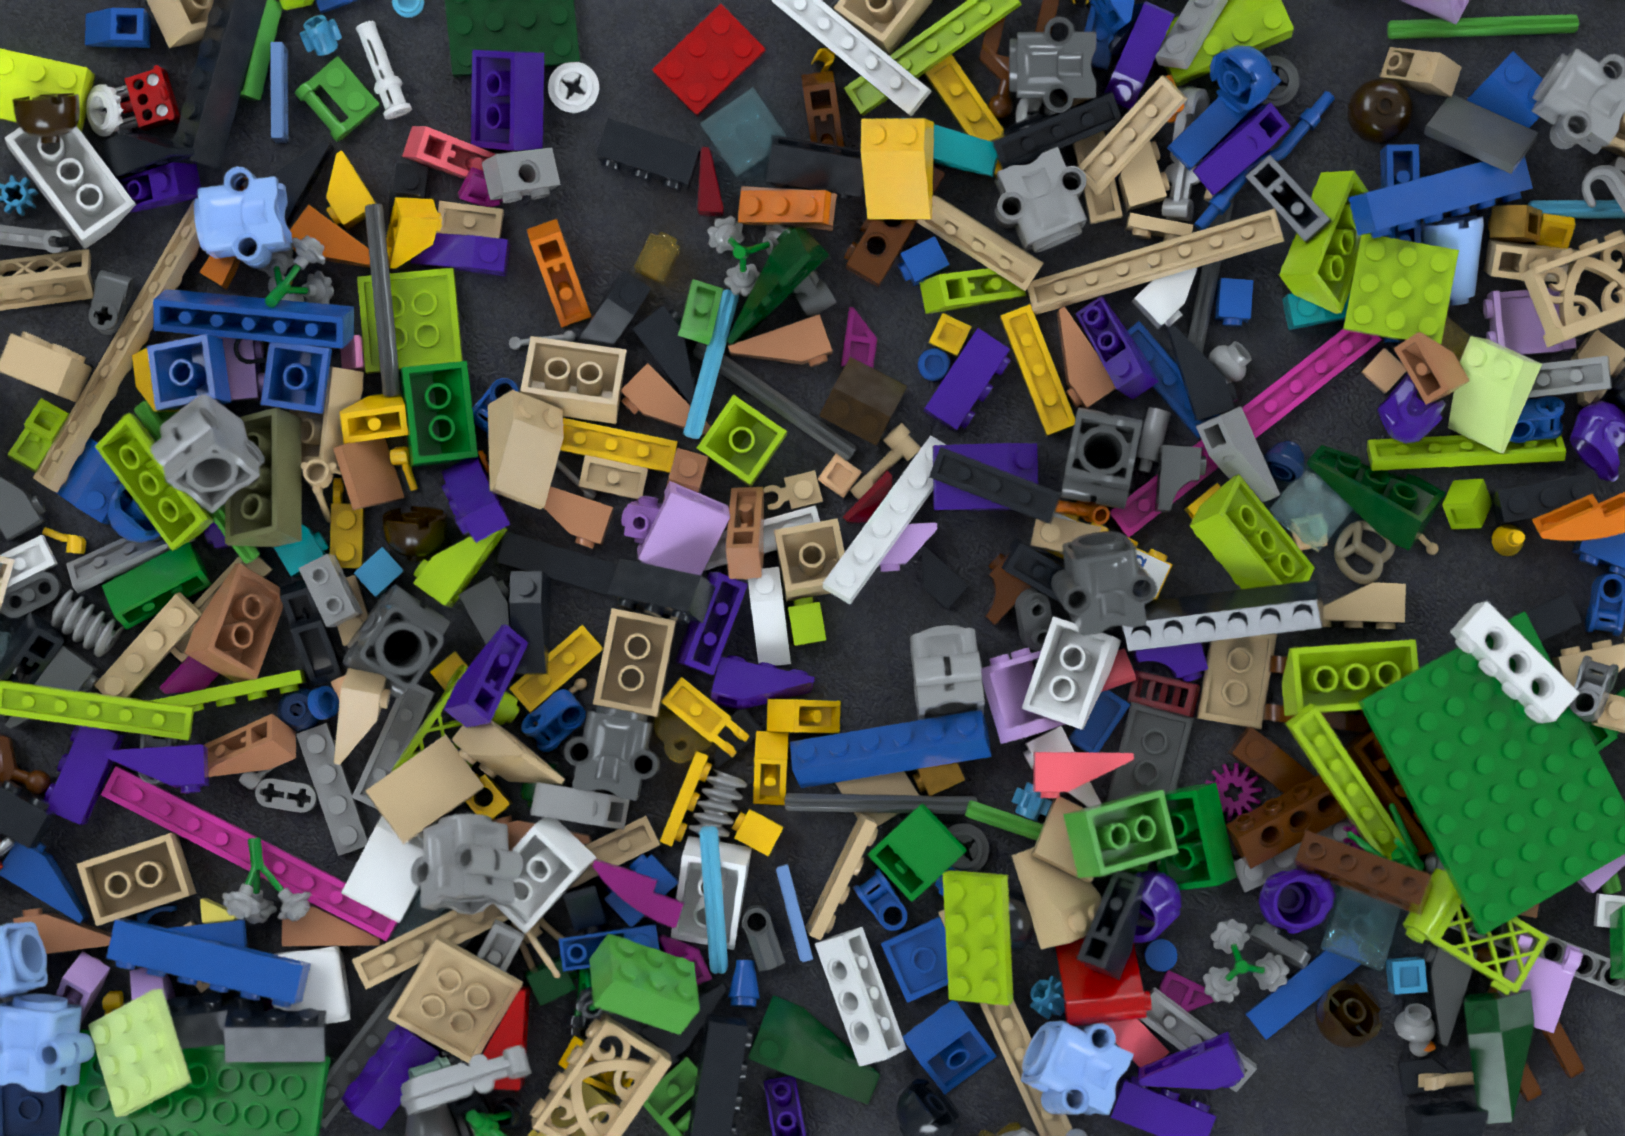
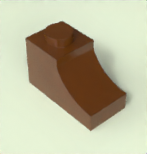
(1005, 590)

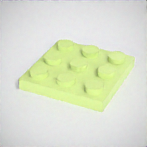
(139, 1053)

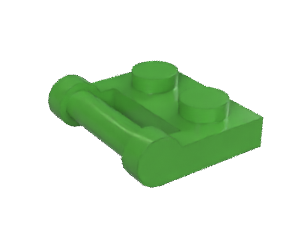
(345, 91)
(670, 1094)

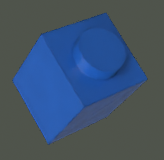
(922, 261)
(1233, 301)

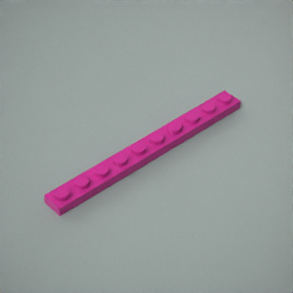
(1260, 414)
(232, 845)

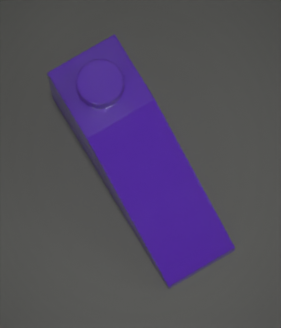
(1139, 54)
(467, 254)
(486, 679)
(175, 765)
(1198, 1067)

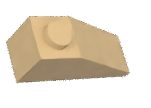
(359, 709)

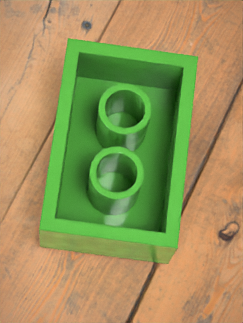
(1120, 834)
(644, 984)

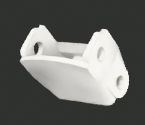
(326, 982)

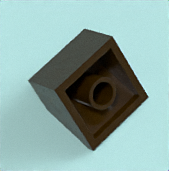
(863, 401)

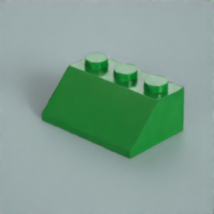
(438, 413)
(1200, 837)

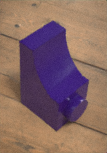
(1183, 660)

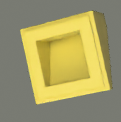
(214, 912)

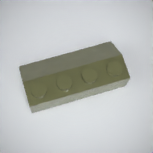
(270, 506)

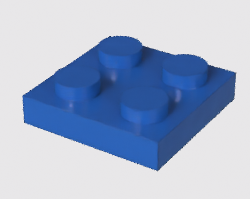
(919, 959)

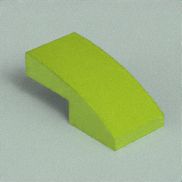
(38, 436)

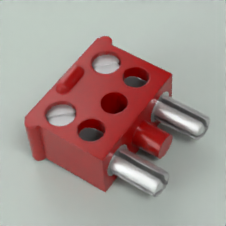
(160, 100)

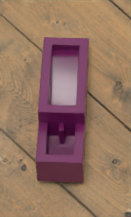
(639, 893)

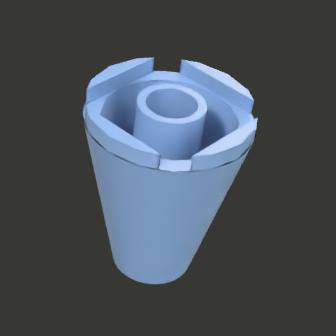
(1465, 235)

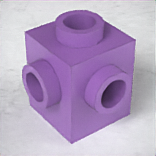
(639, 517)

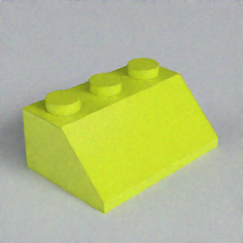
(35, 76)

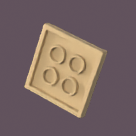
(455, 999)

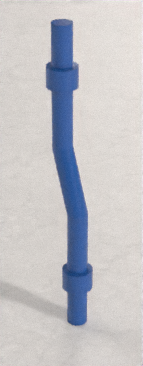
(1307, 121)

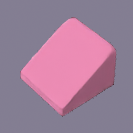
(353, 355)

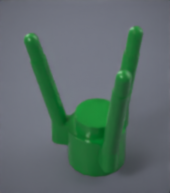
(1403, 854)

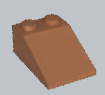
(237, 625)

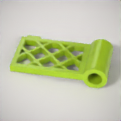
(504, 713)
(1436, 918)

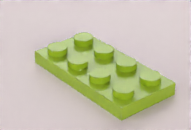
(978, 937)

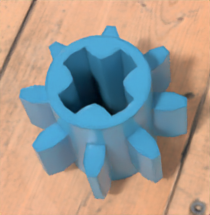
(320, 35)
(22, 188)
(1030, 803)
(1048, 997)

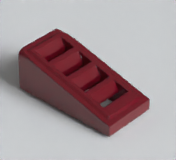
(708, 194)
(1191, 700)

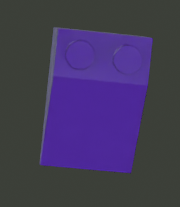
(1012, 458)

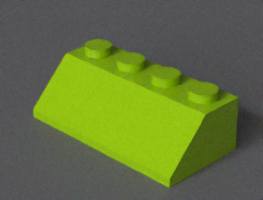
(1240, 23)
(1326, 264)
(169, 510)
(1248, 538)
(1343, 674)

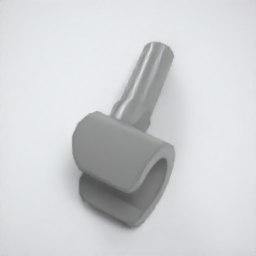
(252, 779)

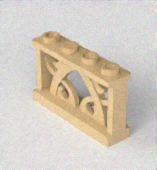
(1571, 322)
(645, 1076)

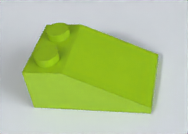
(454, 568)

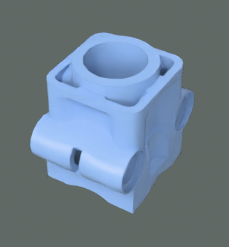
(236, 220)
(21, 959)
(42, 1042)
(1075, 1067)

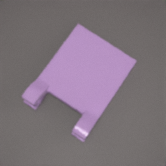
(1547, 981)

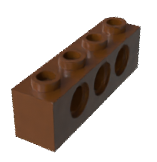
(875, 267)
(1284, 829)
(1364, 872)

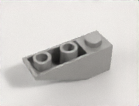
(1236, 451)
(579, 806)

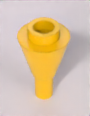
(1507, 540)

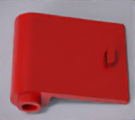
(1097, 997)

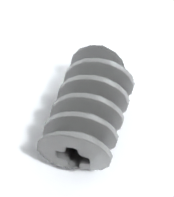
(84, 624)
(719, 802)

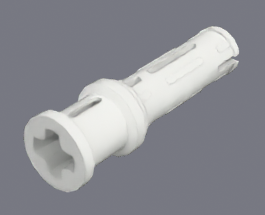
(386, 83)

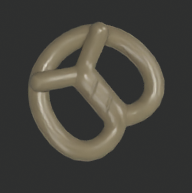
(1362, 550)

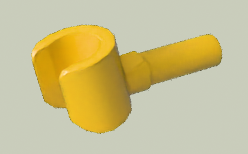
(826, 56)
(400, 456)
(75, 543)
(112, 1001)

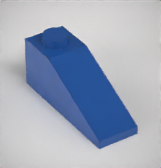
(42, 877)

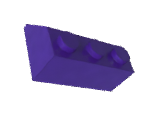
(507, 99)

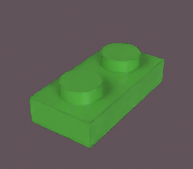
(700, 312)

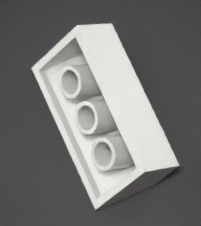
(73, 182)

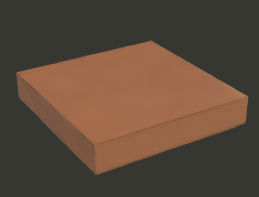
(368, 473)

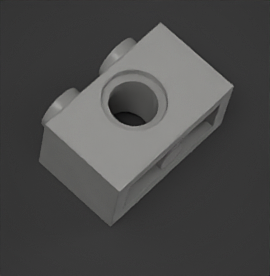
(537, 167)
(330, 590)

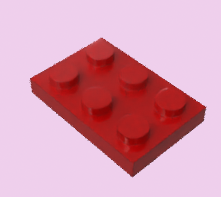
(708, 60)

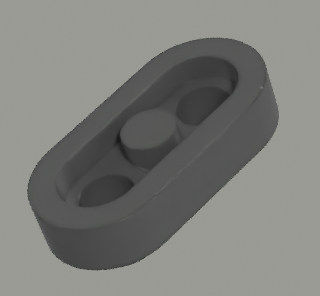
(31, 595)
(1032, 622)
(1269, 938)

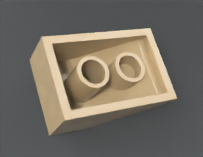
(523, 447)
(503, 755)
(1057, 901)

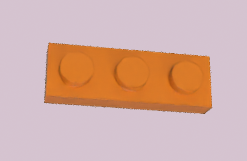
(784, 207)

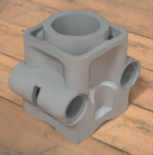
(1584, 98)
(1045, 208)
(207, 452)
(946, 671)
(466, 865)

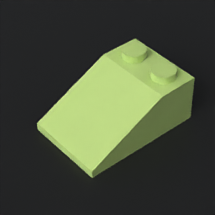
(1495, 395)

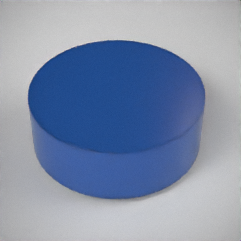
(933, 364)
(323, 702)
(1160, 955)

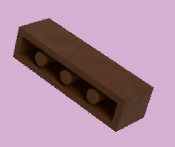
(1381, 778)

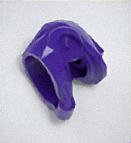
(1406, 415)
(1600, 428)
(1296, 900)
(1159, 904)

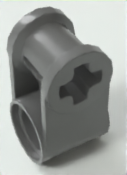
(110, 296)
(1593, 686)

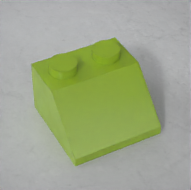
(742, 440)

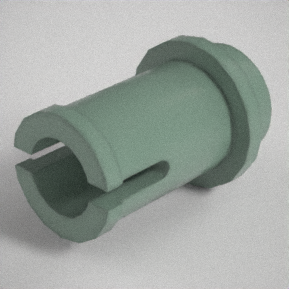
(437, 1064)

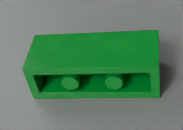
(153, 584)

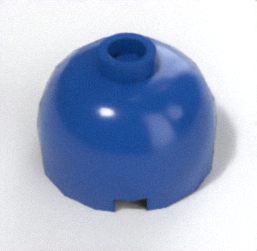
(1243, 77)
(128, 517)

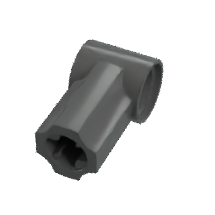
(813, 296)
(763, 940)

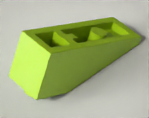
(966, 290)

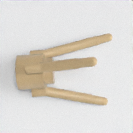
(319, 476)
(531, 936)

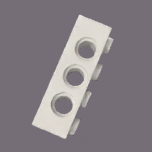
(1554, 690)
(860, 996)

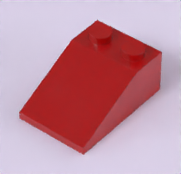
(511, 1033)

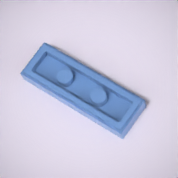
(279, 92)
(794, 913)

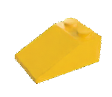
(898, 168)

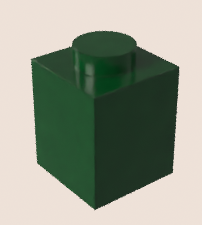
(548, 987)

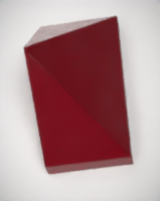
(870, 501)

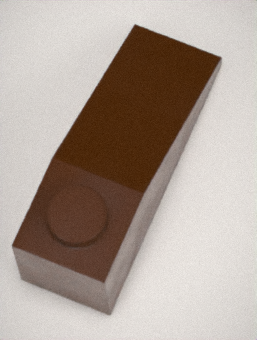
(822, 108)
(1268, 761)

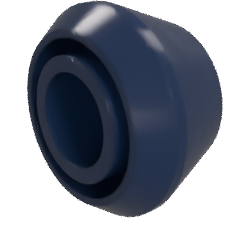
(1285, 461)
(288, 705)

